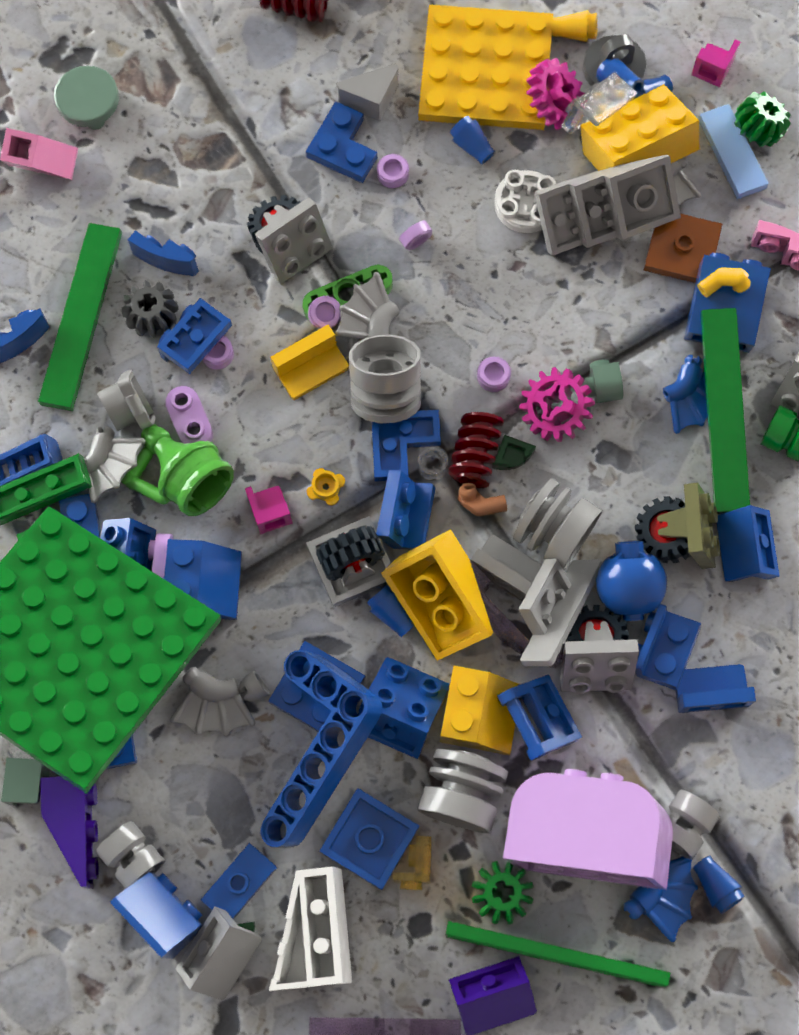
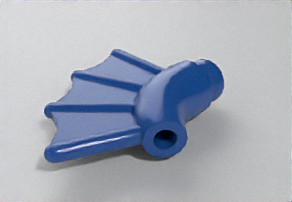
(688, 395)
(668, 907)

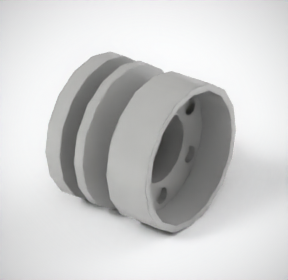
(385, 378)
(557, 523)
(463, 790)

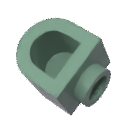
(605, 381)

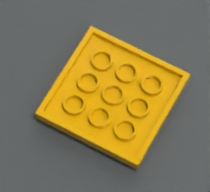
(481, 64)

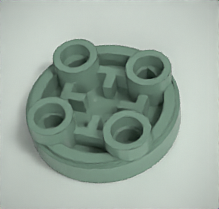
(86, 96)

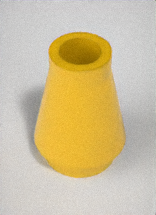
(576, 26)

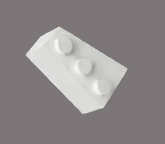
(315, 933)

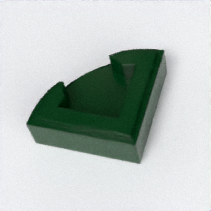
(512, 453)

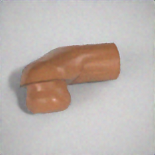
(478, 504)

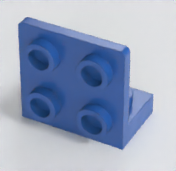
(408, 706)

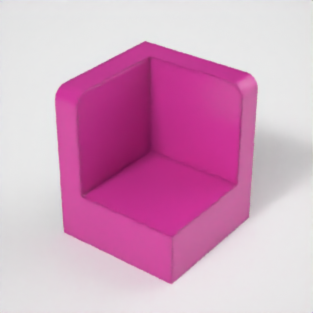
(714, 63)
(269, 508)

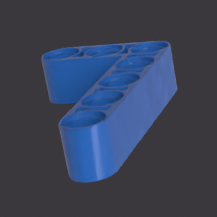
(323, 748)

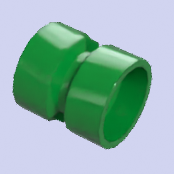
(783, 433)

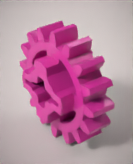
(553, 90)
(554, 417)

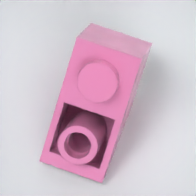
(38, 154)

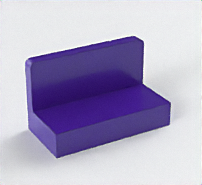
(493, 996)

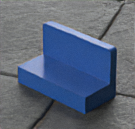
(747, 544)
(714, 689)

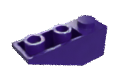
(70, 821)

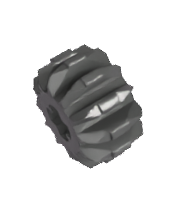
(138, 305)

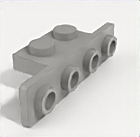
(554, 606)

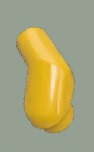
(725, 277)

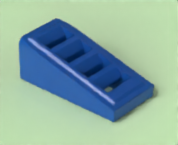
(44, 451)

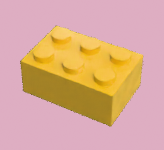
(642, 130)

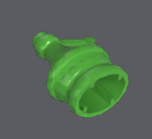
(189, 472)

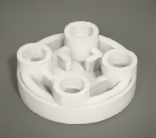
(516, 200)

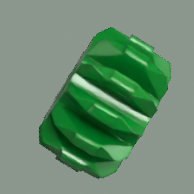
(762, 119)
(508, 881)

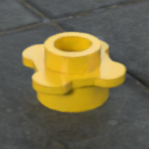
(323, 477)

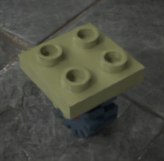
(679, 528)

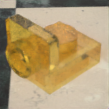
(420, 859)

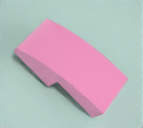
(776, 238)

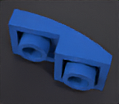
(168, 258)
(26, 330)

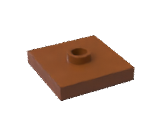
(680, 246)

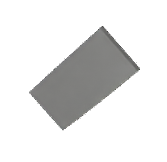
(608, 204)

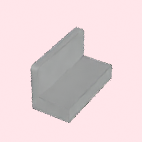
(506, 566)
(217, 955)

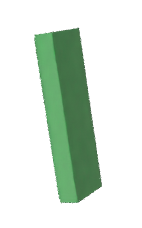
(43, 488)

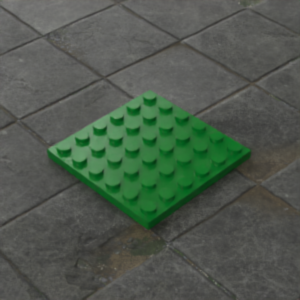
(86, 646)

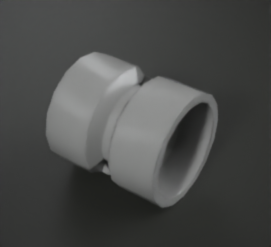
(695, 815)
(124, 844)

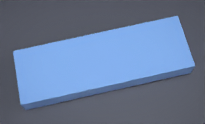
(733, 152)

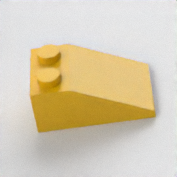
(440, 594)

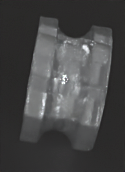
(432, 452)

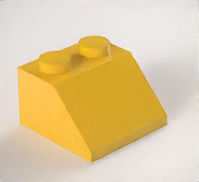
(475, 714)

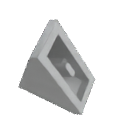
(370, 91)

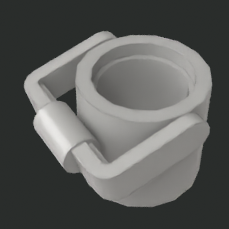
(127, 403)

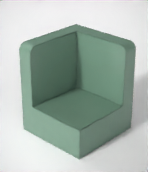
(23, 781)

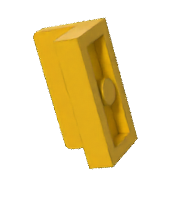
(309, 362)

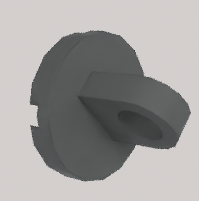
(613, 47)

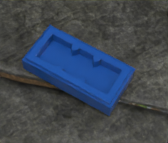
(240, 881)

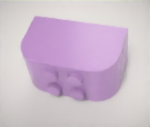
(589, 829)

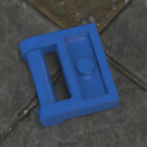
(547, 712)

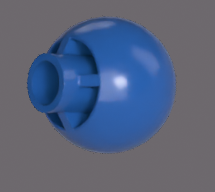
(631, 581)

